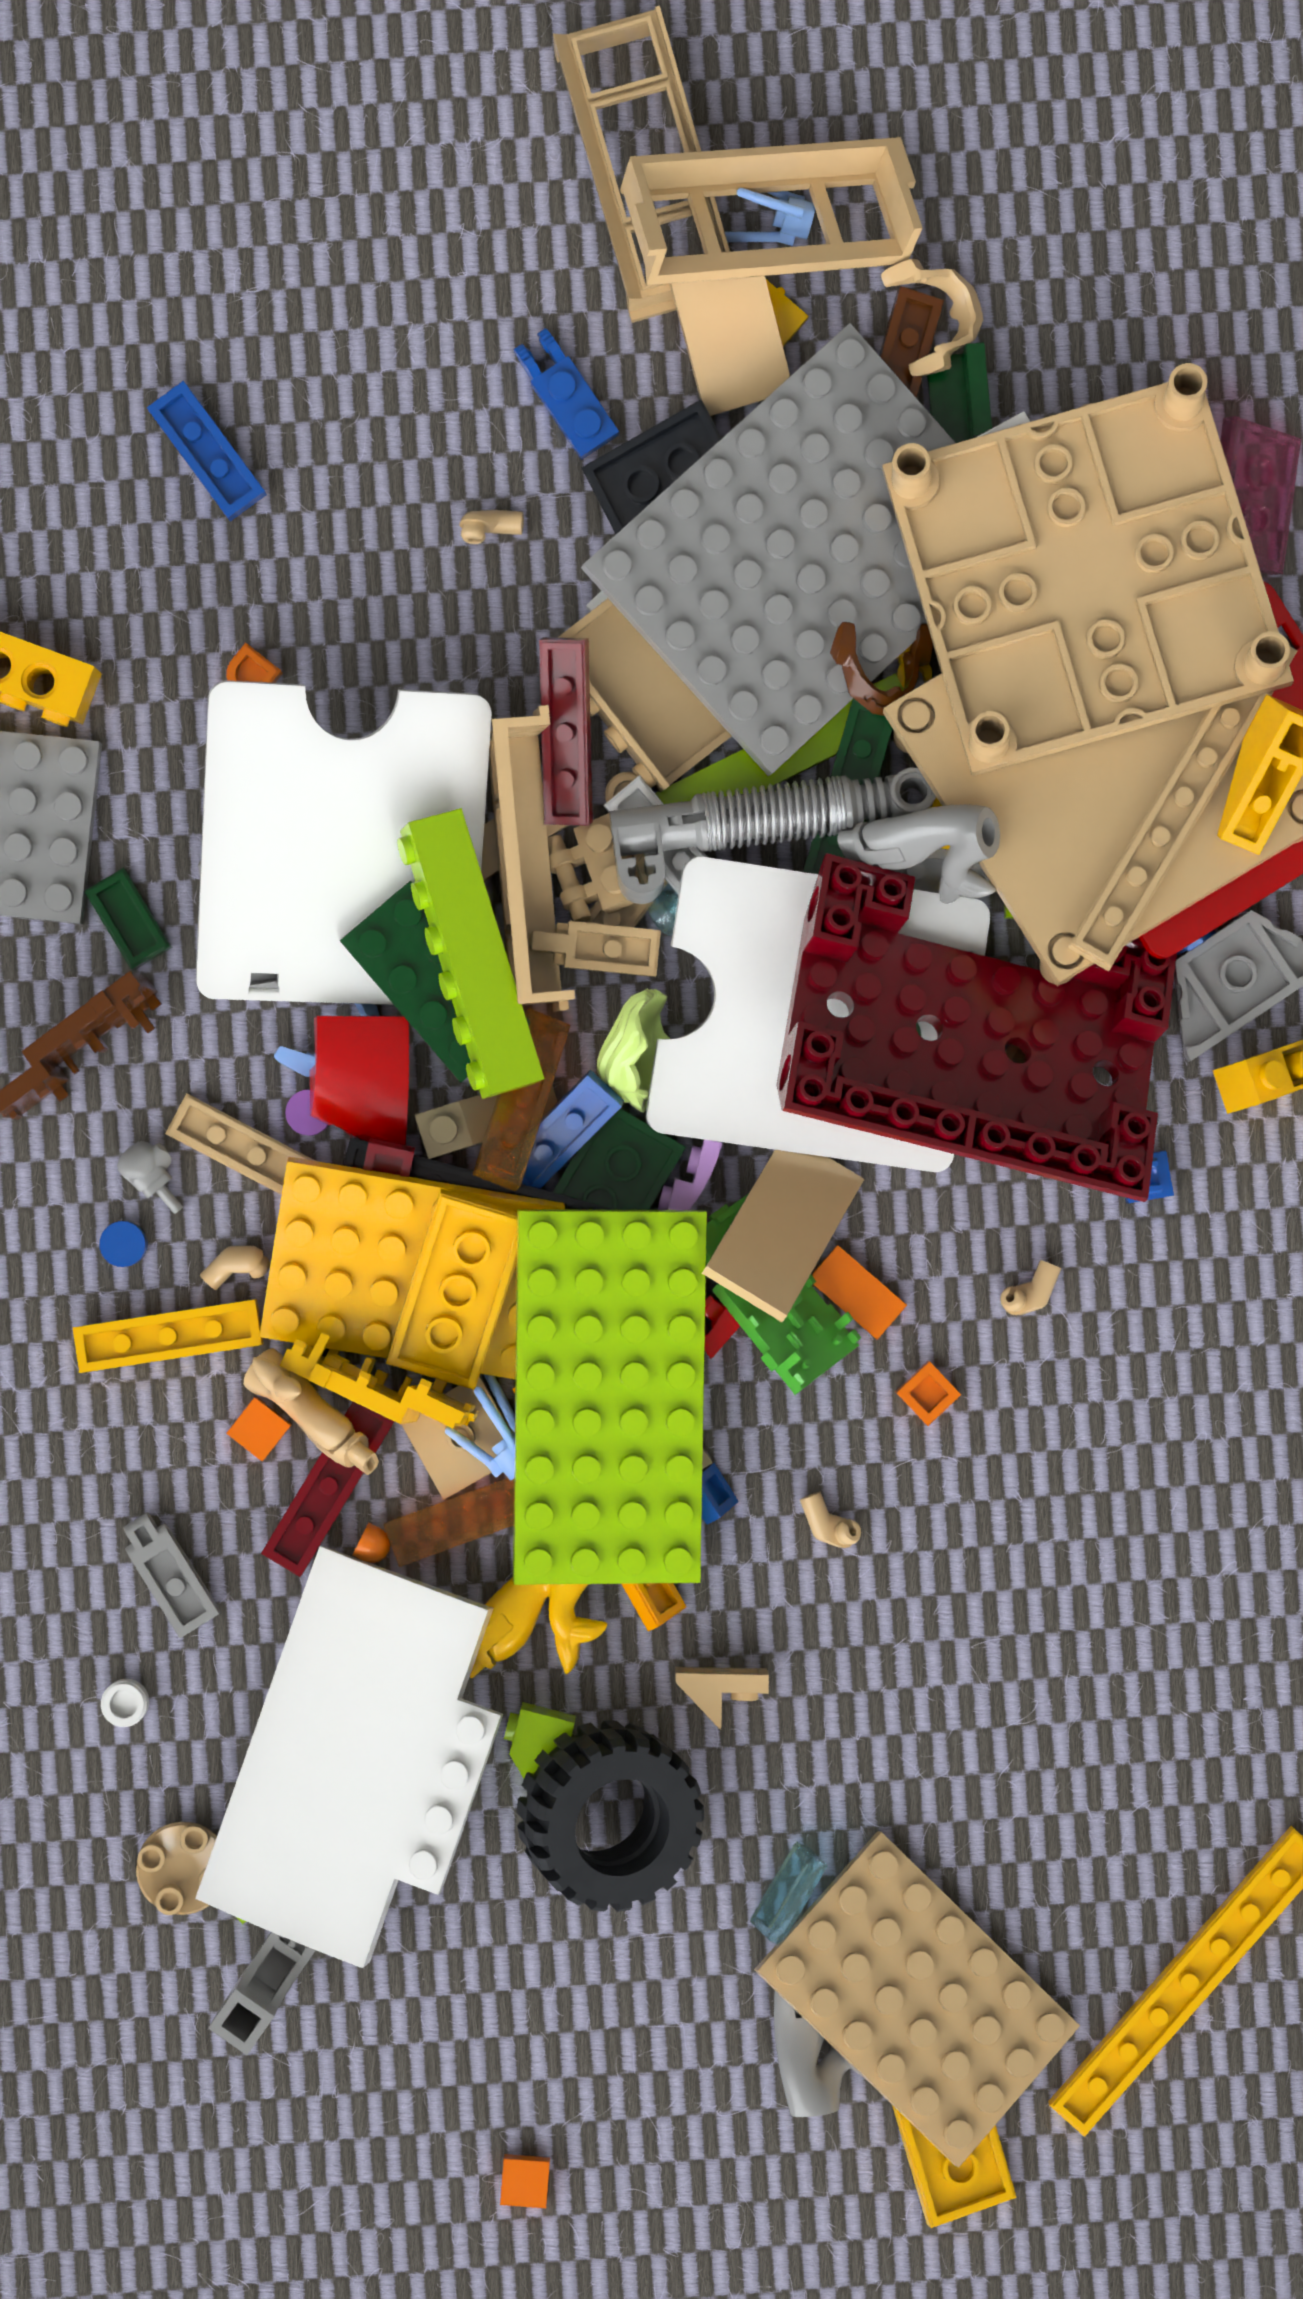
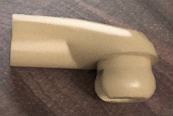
(235, 1260)
(829, 1527)

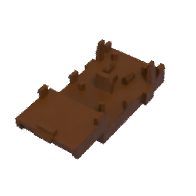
(110, 1008)

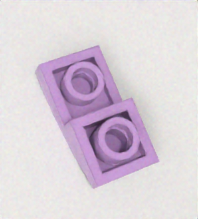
(701, 1164)

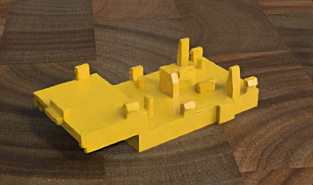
(369, 1391)

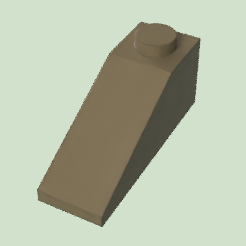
(460, 1124)

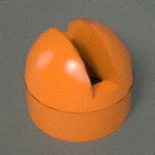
(372, 1545)

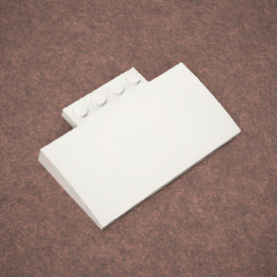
(355, 1760)

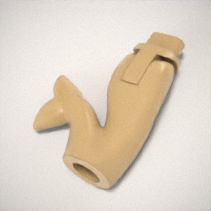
(319, 1420)

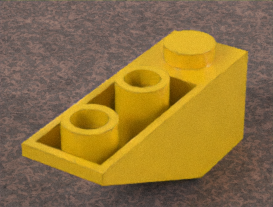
(1261, 1077)

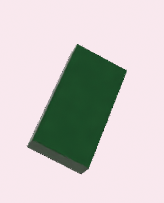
(128, 919)

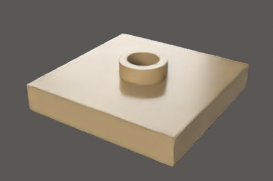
(444, 1459)

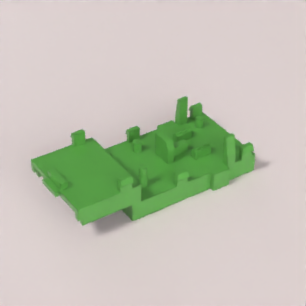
(807, 1339)

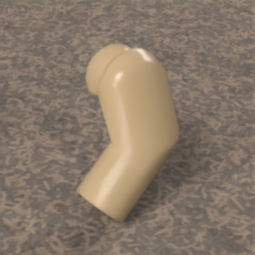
(477, 523)
(1031, 1295)

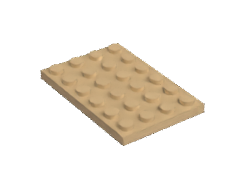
(917, 1998)

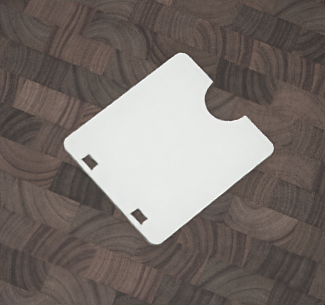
(310, 828)
(725, 1073)

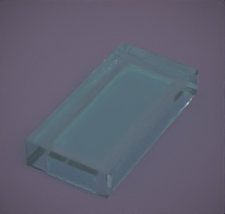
(788, 1893)

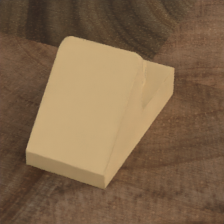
(707, 1684)

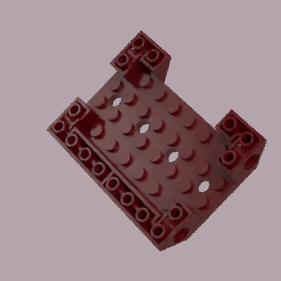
(962, 1087)

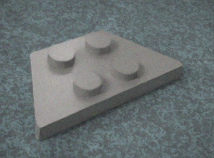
(1234, 979)

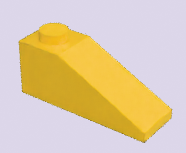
(1264, 775)

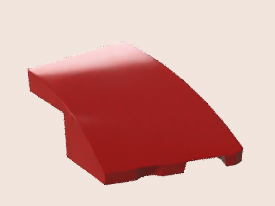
(362, 1075)

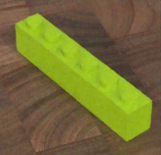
(470, 953)

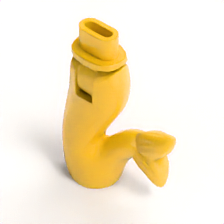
(516, 1615)

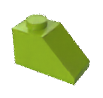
(533, 1732)

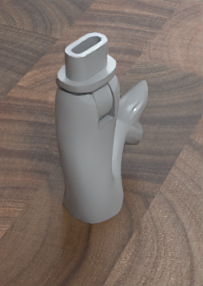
(913, 837)
(808, 2086)

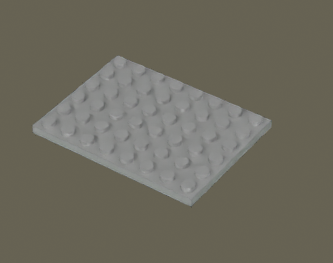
(776, 546)

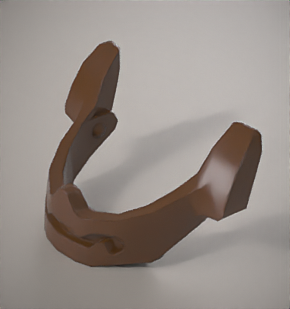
(859, 686)

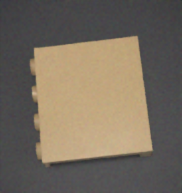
(644, 700)

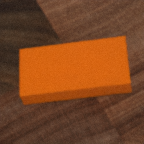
(857, 1292)

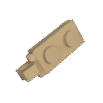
(601, 947)

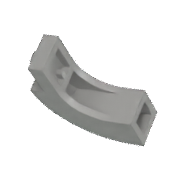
(260, 1991)

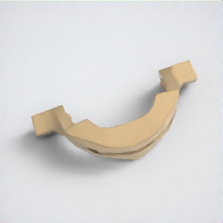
(965, 309)

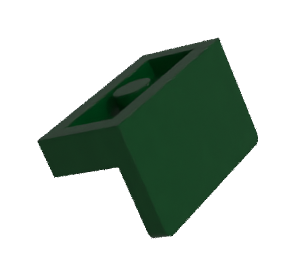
(961, 395)

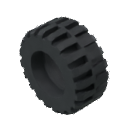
(652, 1850)

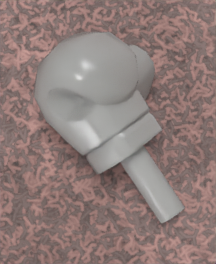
(146, 1169)

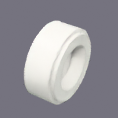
(124, 1702)

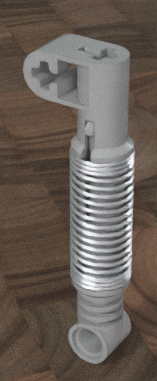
(752, 817)

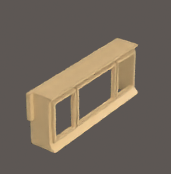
(772, 170)
(642, 300)
(524, 855)

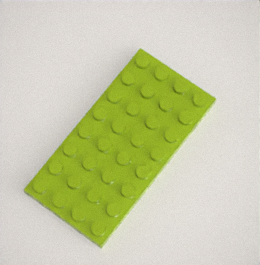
(609, 1396)

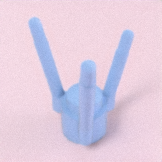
(792, 215)
(505, 1448)

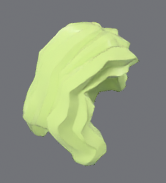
(630, 1047)

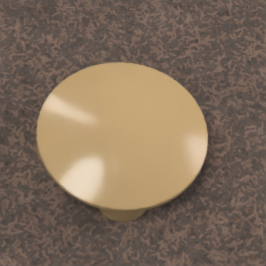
(174, 1865)

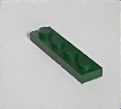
(858, 758)

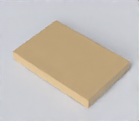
(731, 340)

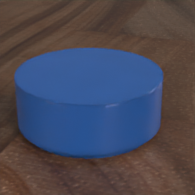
(123, 1244)

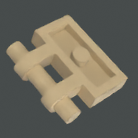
(597, 852)

